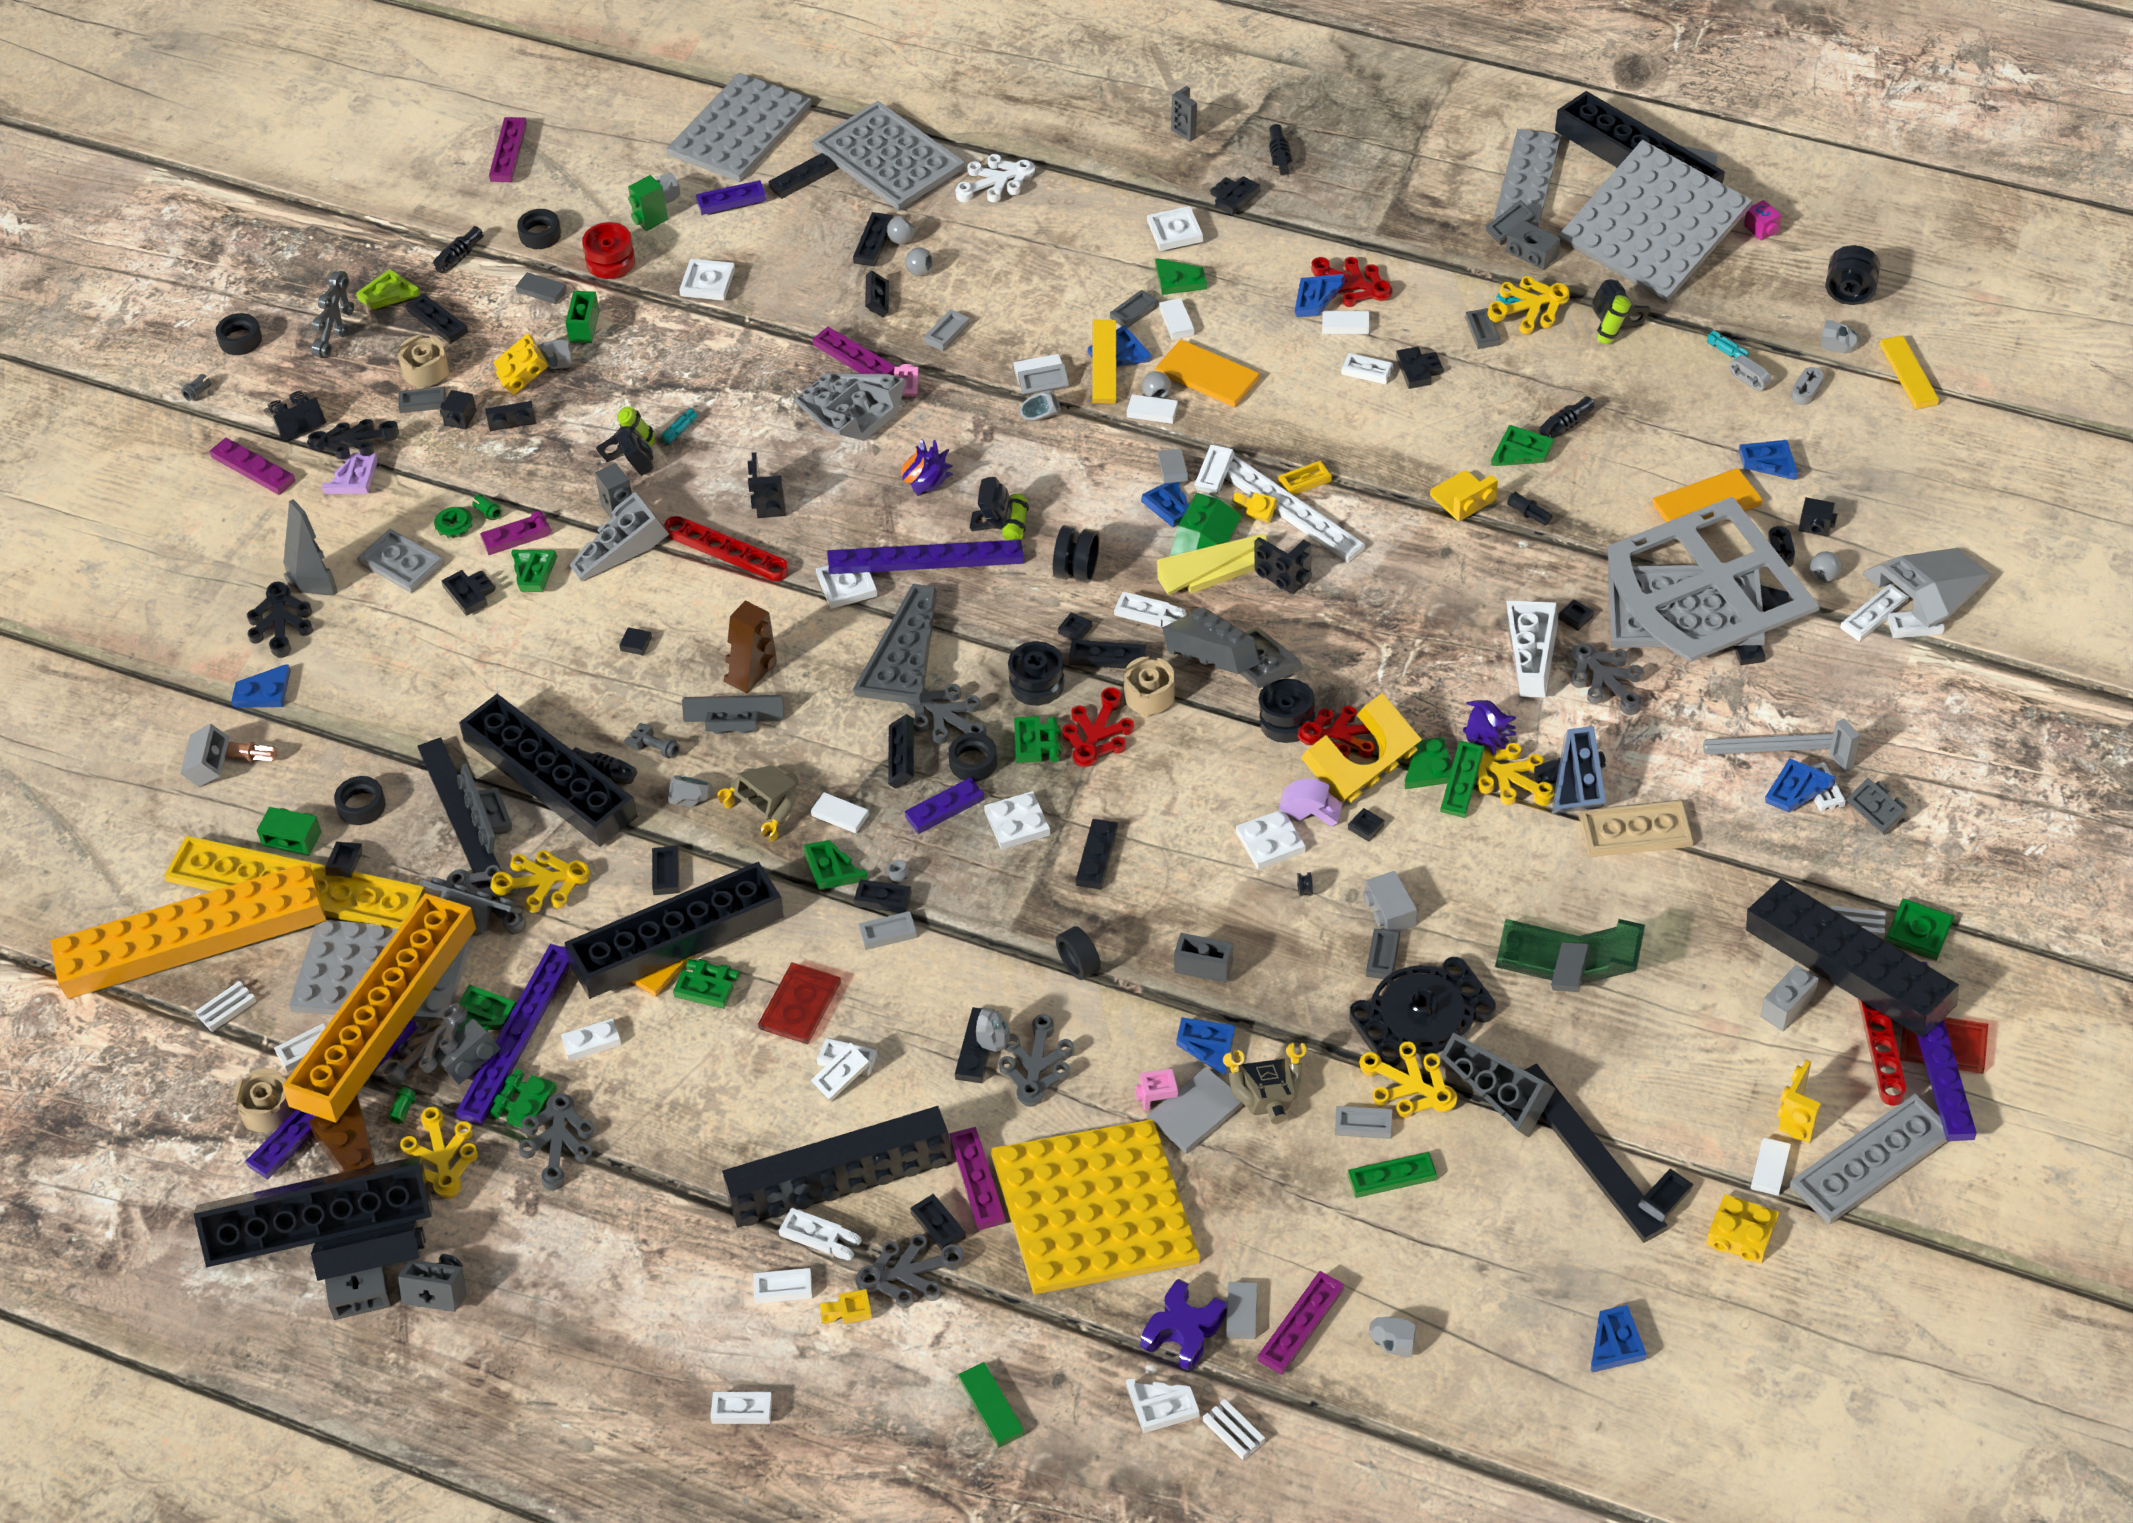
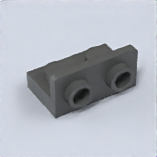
(1184, 114)
(1877, 806)

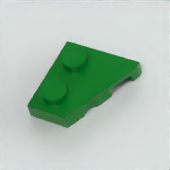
(1179, 277)
(1521, 447)
(533, 568)
(1429, 764)
(831, 866)
(486, 1008)

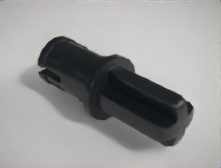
(1529, 508)

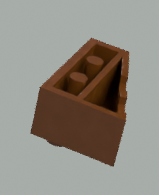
(751, 646)
(346, 1140)

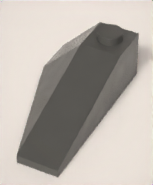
(304, 557)

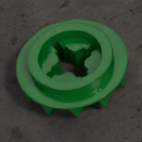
(448, 516)

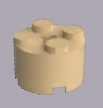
(423, 361)
(1149, 686)
(262, 1100)

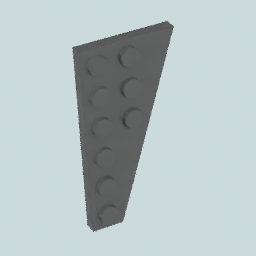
(901, 658)

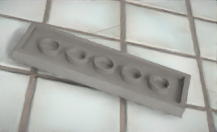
(1529, 171)
(1870, 1159)

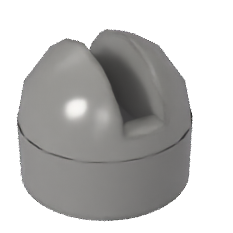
(898, 871)

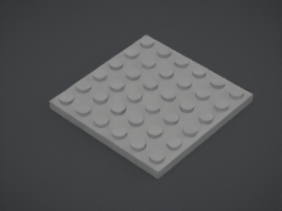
(1655, 220)

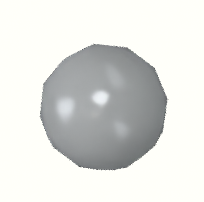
(900, 230)
(919, 261)
(1156, 385)
(1825, 566)

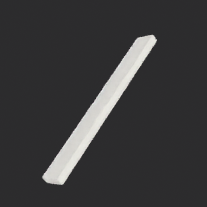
(1296, 511)

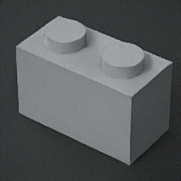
(205, 755)
(1390, 902)
(1789, 997)

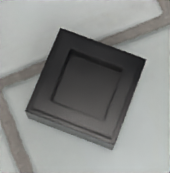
(1576, 615)
(1075, 627)
(635, 641)
(1366, 824)

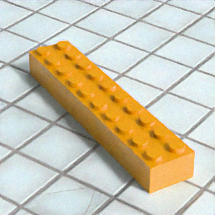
(187, 930)
(379, 1008)

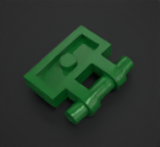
(1028, 739)
(705, 989)
(530, 1102)

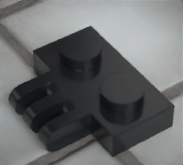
(1234, 195)
(1418, 367)
(468, 591)

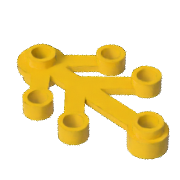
(1529, 301)
(1542, 793)
(503, 882)
(1410, 1084)
(442, 1155)

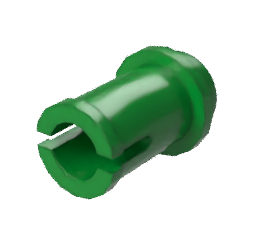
(491, 509)
(401, 1106)

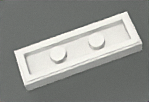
(1874, 612)

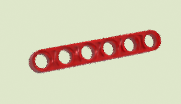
(728, 545)
(1883, 1059)

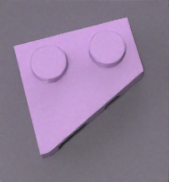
(353, 476)

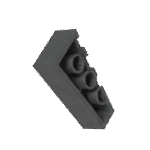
(1212, 641)
(1506, 1087)

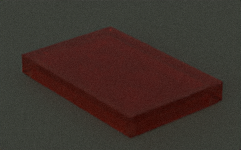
(799, 1003)
(1967, 1042)

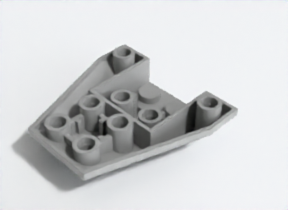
(852, 402)
(1934, 579)

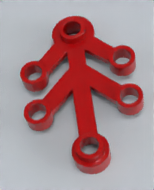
(1378, 289)
(1110, 700)
(1312, 732)

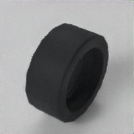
(543, 239)
(241, 345)
(968, 742)
(364, 814)
(1078, 952)

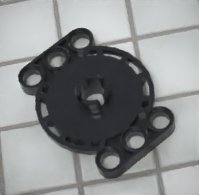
(1402, 1019)

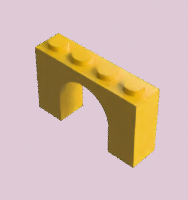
(1346, 778)

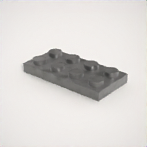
(1274, 661)

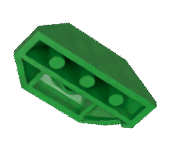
(1205, 524)

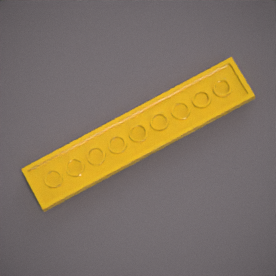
(355, 899)

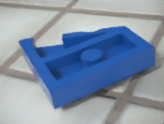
(1316, 293)
(1128, 348)
(1769, 458)
(1167, 502)
(263, 689)
(1797, 785)
(1206, 1041)
(1616, 1340)

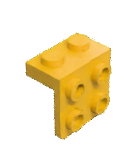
(1465, 494)
(1798, 1113)

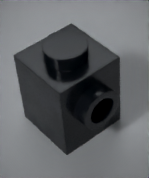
(458, 409)
(1817, 517)

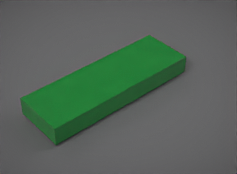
(1462, 779)
(1392, 1174)
(991, 1404)

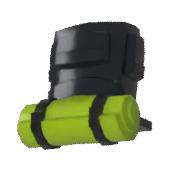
(1614, 310)
(634, 441)
(1000, 510)

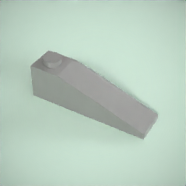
(626, 535)

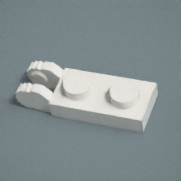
(1147, 610)
(818, 1234)

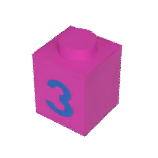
(1762, 220)

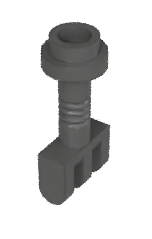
(644, 735)

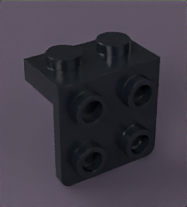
(296, 414)
(768, 492)
(1284, 569)

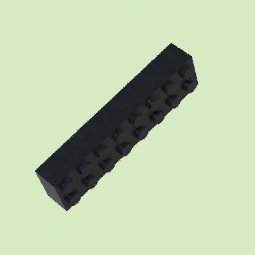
(1615, 134)
(548, 769)
(674, 929)
(1852, 958)
(837, 1166)
(313, 1211)

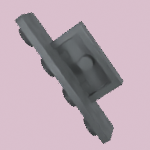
(732, 712)
(486, 807)
(480, 903)

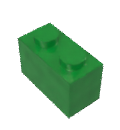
(647, 203)
(582, 317)
(289, 830)

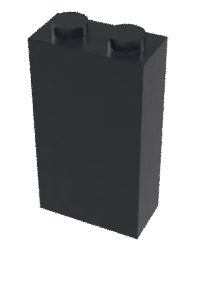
(368, 1250)

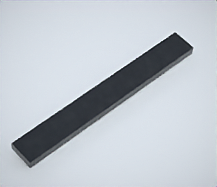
(452, 798)
(1598, 1162)

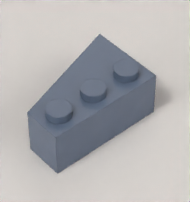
(1579, 773)

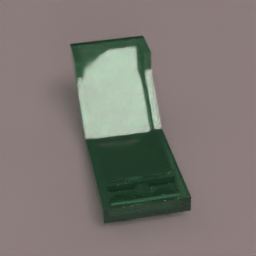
(1536, 949)

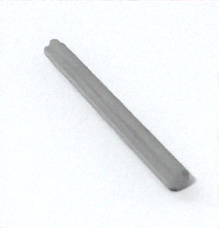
(1767, 743)

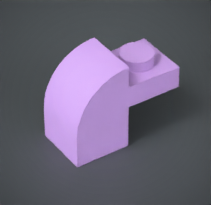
(1308, 798)

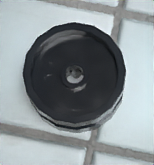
(1852, 275)
(1076, 554)
(1036, 673)
(1285, 708)

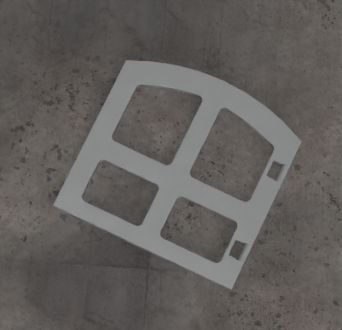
(1714, 575)

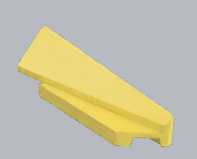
(1207, 565)

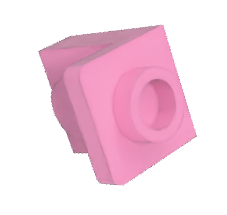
(911, 376)
(1156, 1086)

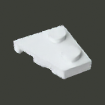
(1161, 1404)

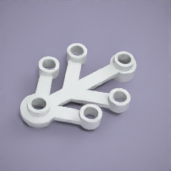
(1020, 170)

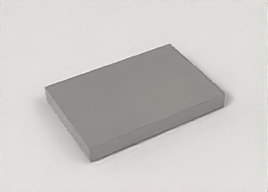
(400, 560)
(1197, 1111)

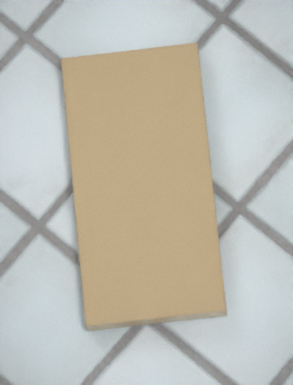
(1636, 828)

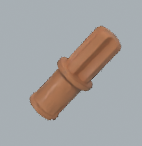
(251, 751)

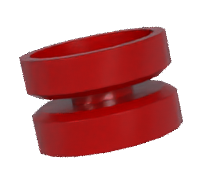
(608, 250)

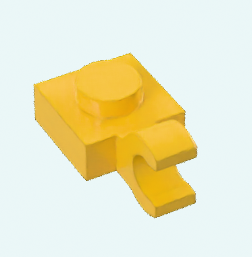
(1258, 507)
(851, 1306)

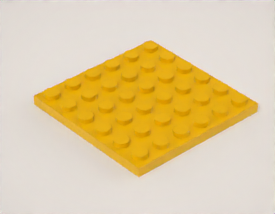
(1094, 1206)

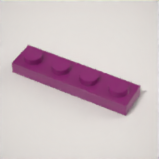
(508, 149)
(851, 353)
(252, 466)
(977, 1178)
(1300, 1322)

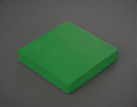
(1919, 929)

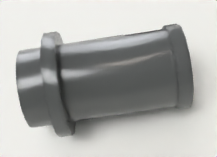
(192, 390)

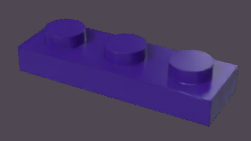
(730, 197)
(944, 805)

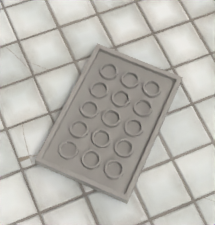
(739, 127)
(888, 155)
(1693, 615)
(340, 958)

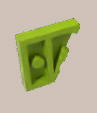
(387, 290)

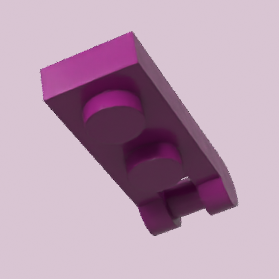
(516, 533)

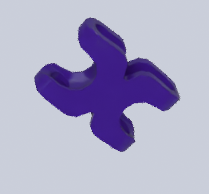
(1184, 1324)

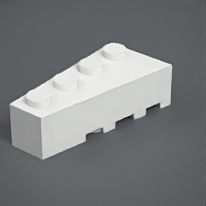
(1533, 640)

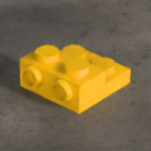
(520, 364)
(1742, 1228)

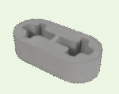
(1750, 372)
(1811, 387)

